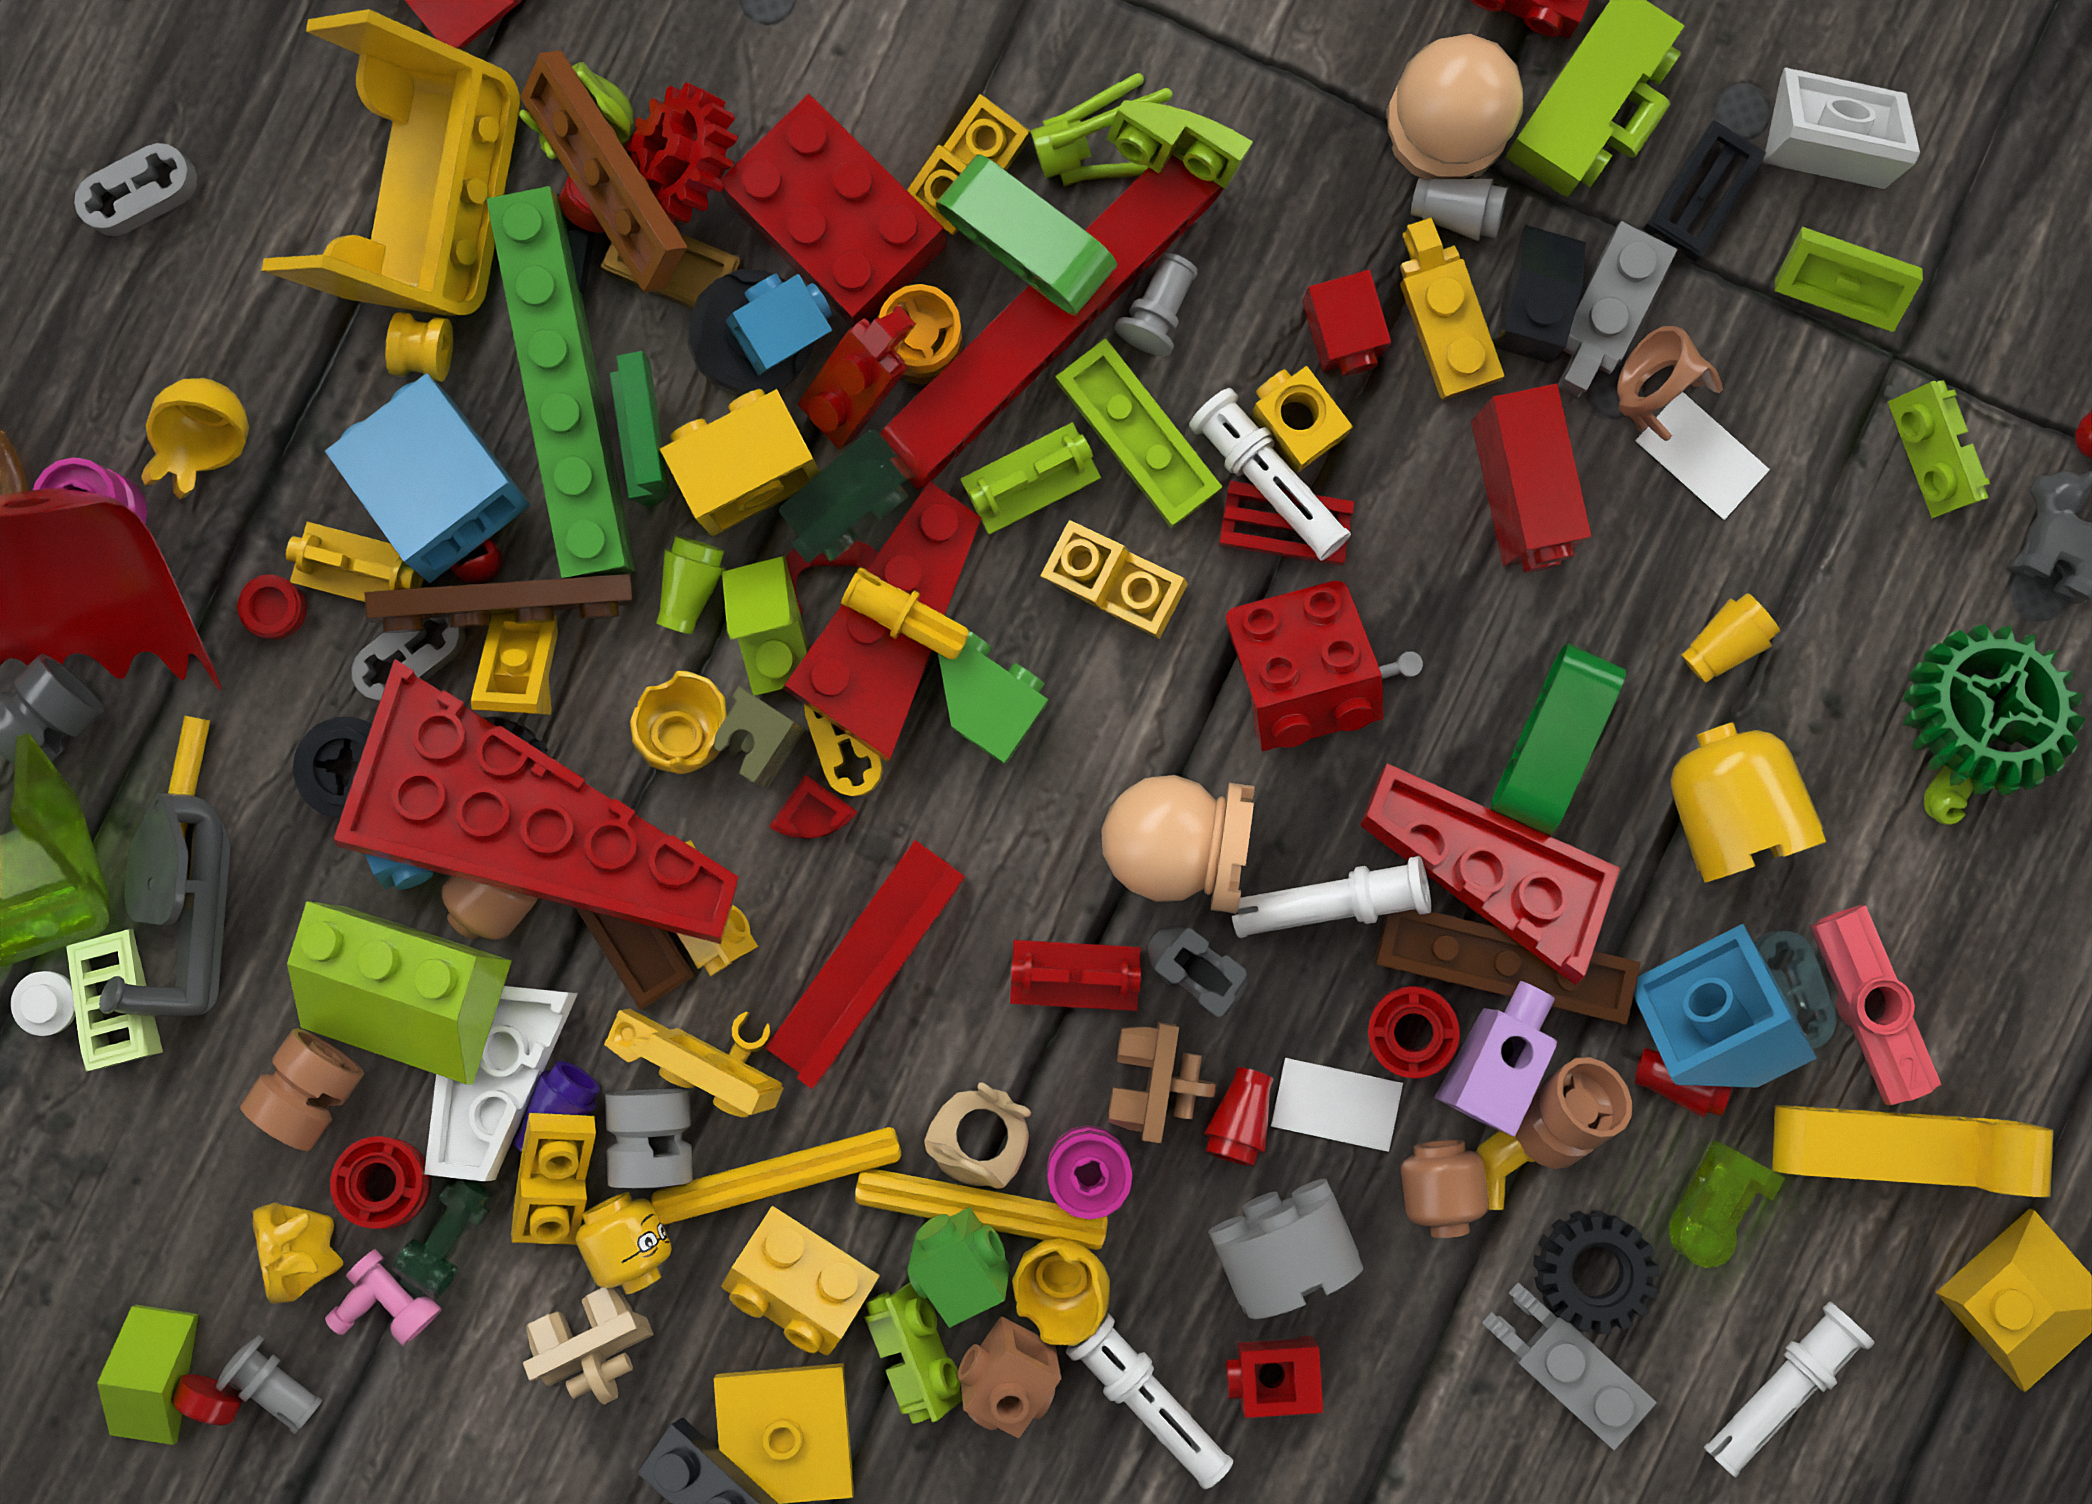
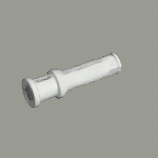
(1242, 457)
(1361, 895)
(1809, 1367)
(1122, 1384)

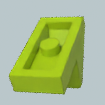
(766, 621)

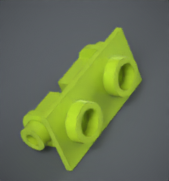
(1929, 430)
(1031, 478)
(927, 1379)

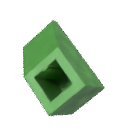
(989, 703)

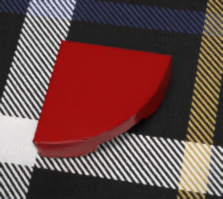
(812, 812)

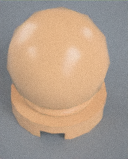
(1455, 108)
(1176, 839)

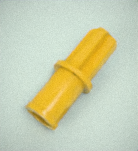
(904, 614)

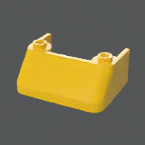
(442, 161)

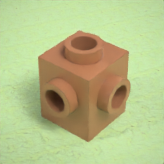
(1009, 1378)

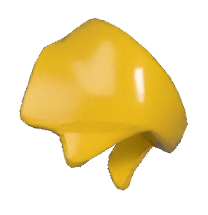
(293, 1250)

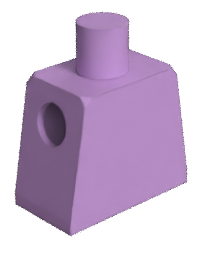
(1479, 1078)

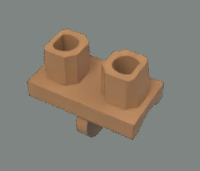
(1147, 1109)

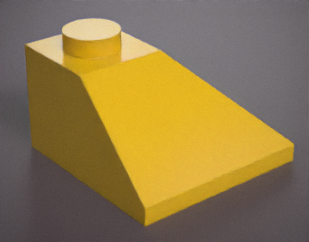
(2024, 1299)

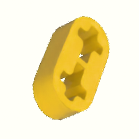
(832, 756)

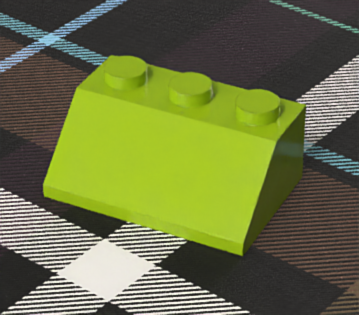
(395, 989)

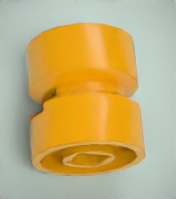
(935, 336)

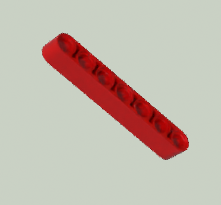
(1036, 331)

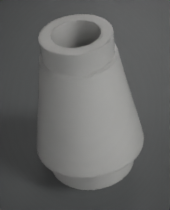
(1461, 205)

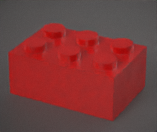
(833, 212)

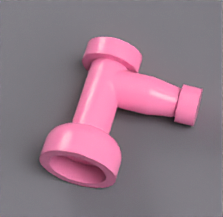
(376, 1284)

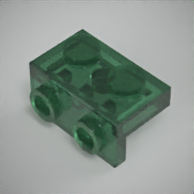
(847, 491)

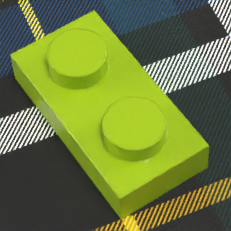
(1848, 279)

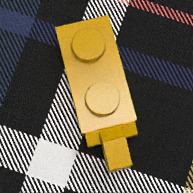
(1447, 314)
(693, 1063)

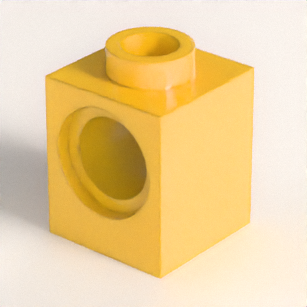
(1300, 447)

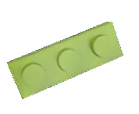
(1138, 433)

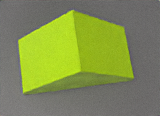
(144, 1373)

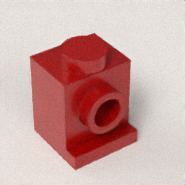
(1292, 1394)

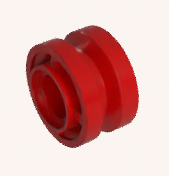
(1421, 1061)
(351, 1177)

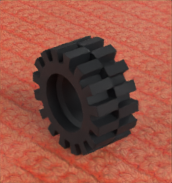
(1634, 1277)

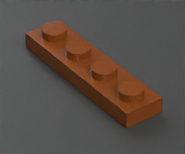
(603, 171)

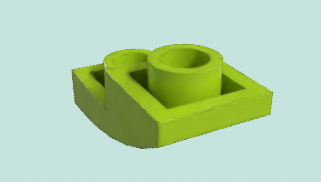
(1154, 132)

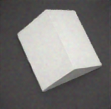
(1841, 130)

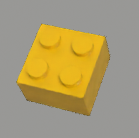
(739, 461)

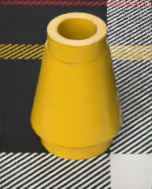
(1730, 638)

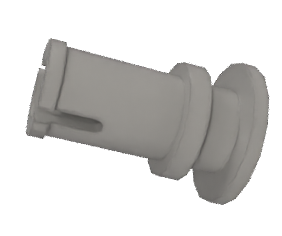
(1157, 309)
(269, 1386)

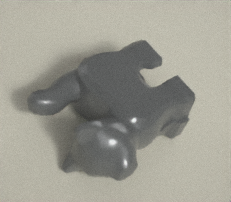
(2059, 536)
(1184, 958)

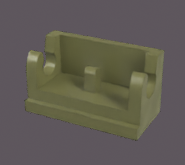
(761, 733)

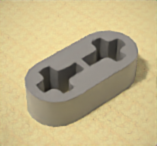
(133, 184)
(391, 646)

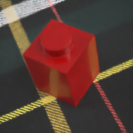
(1347, 323)

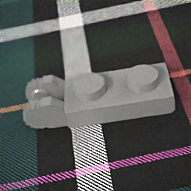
(1575, 1371)

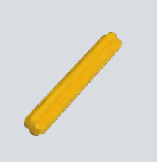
(777, 1175)
(999, 1210)

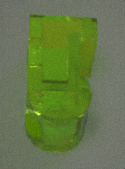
(1715, 1204)

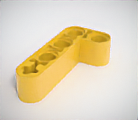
(1914, 1149)

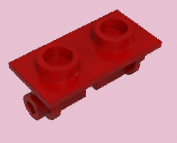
(1075, 975)

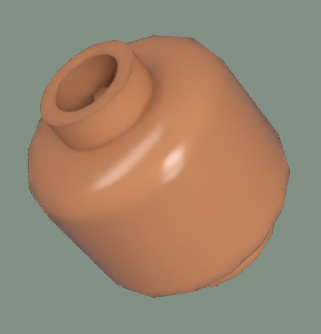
(483, 909)
(1444, 1187)

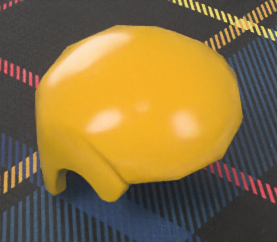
(678, 723)
(1062, 1291)

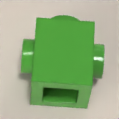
(958, 1266)

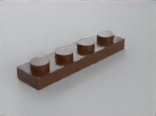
(471, 604)
(1496, 963)

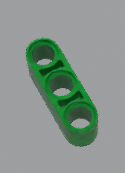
(1558, 739)

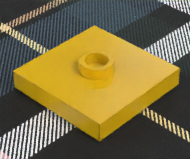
(788, 1430)

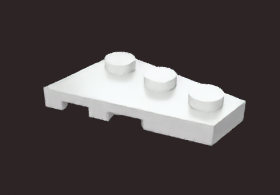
(479, 1121)

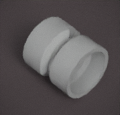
(645, 1114)

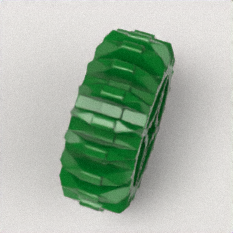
(2028, 710)

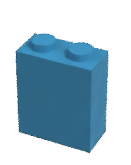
(427, 478)

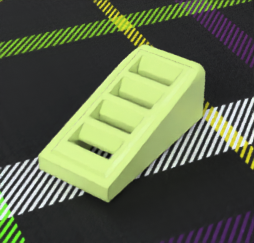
(91, 1026)

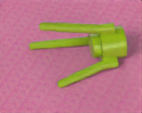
(1063, 138)

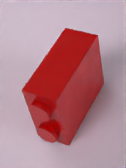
(1531, 478)

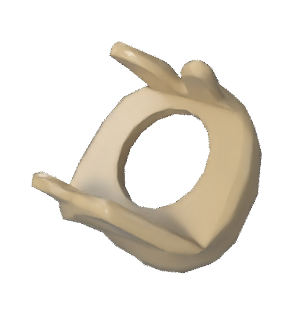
(943, 1145)

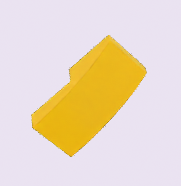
(982, 131)
(1114, 579)
(552, 1178)

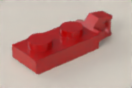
(857, 377)

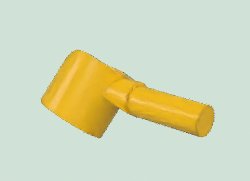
(741, 1049)

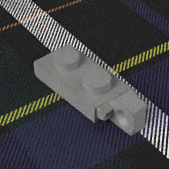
(1613, 304)

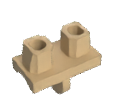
(561, 1355)

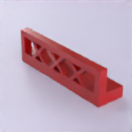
(865, 963)

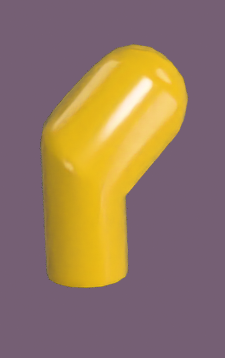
(1500, 1157)

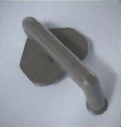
(160, 892)

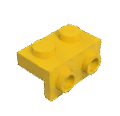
(799, 1283)

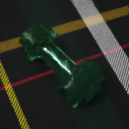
(426, 1266)

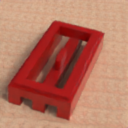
(1249, 492)

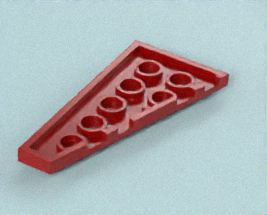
(494, 810)

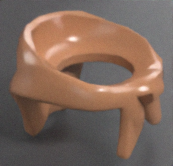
(1658, 350)

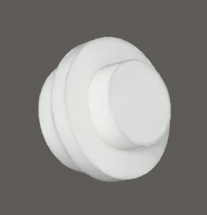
(43, 1003)

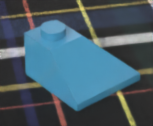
(1721, 1016)

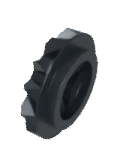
(324, 744)

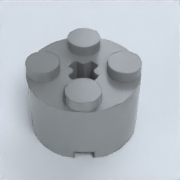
(1286, 1250)

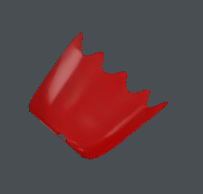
(90, 583)

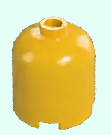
(1740, 799)

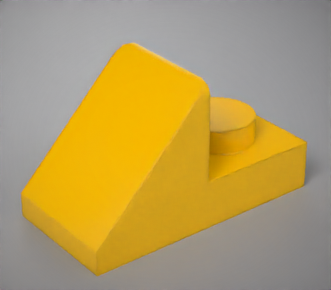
(515, 667)

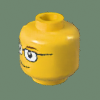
(623, 1243)

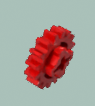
(683, 149)

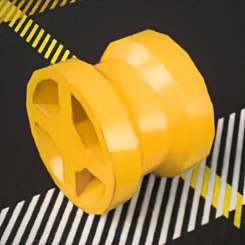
(419, 346)

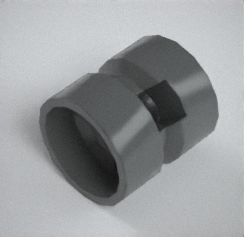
(48, 706)

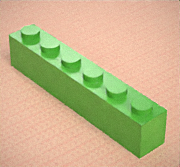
(561, 385)

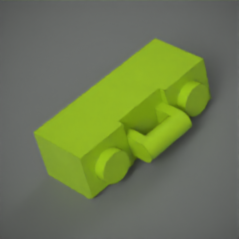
(1574, 119)

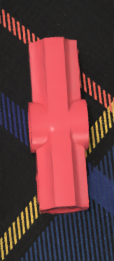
(1892, 1041)

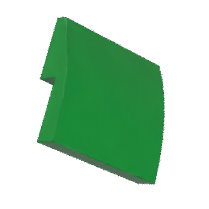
(639, 429)

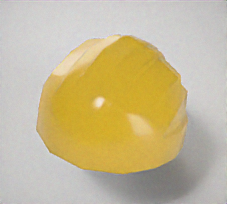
(193, 430)

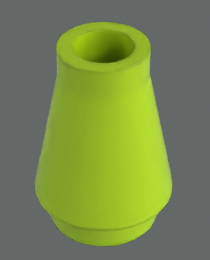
(688, 581)

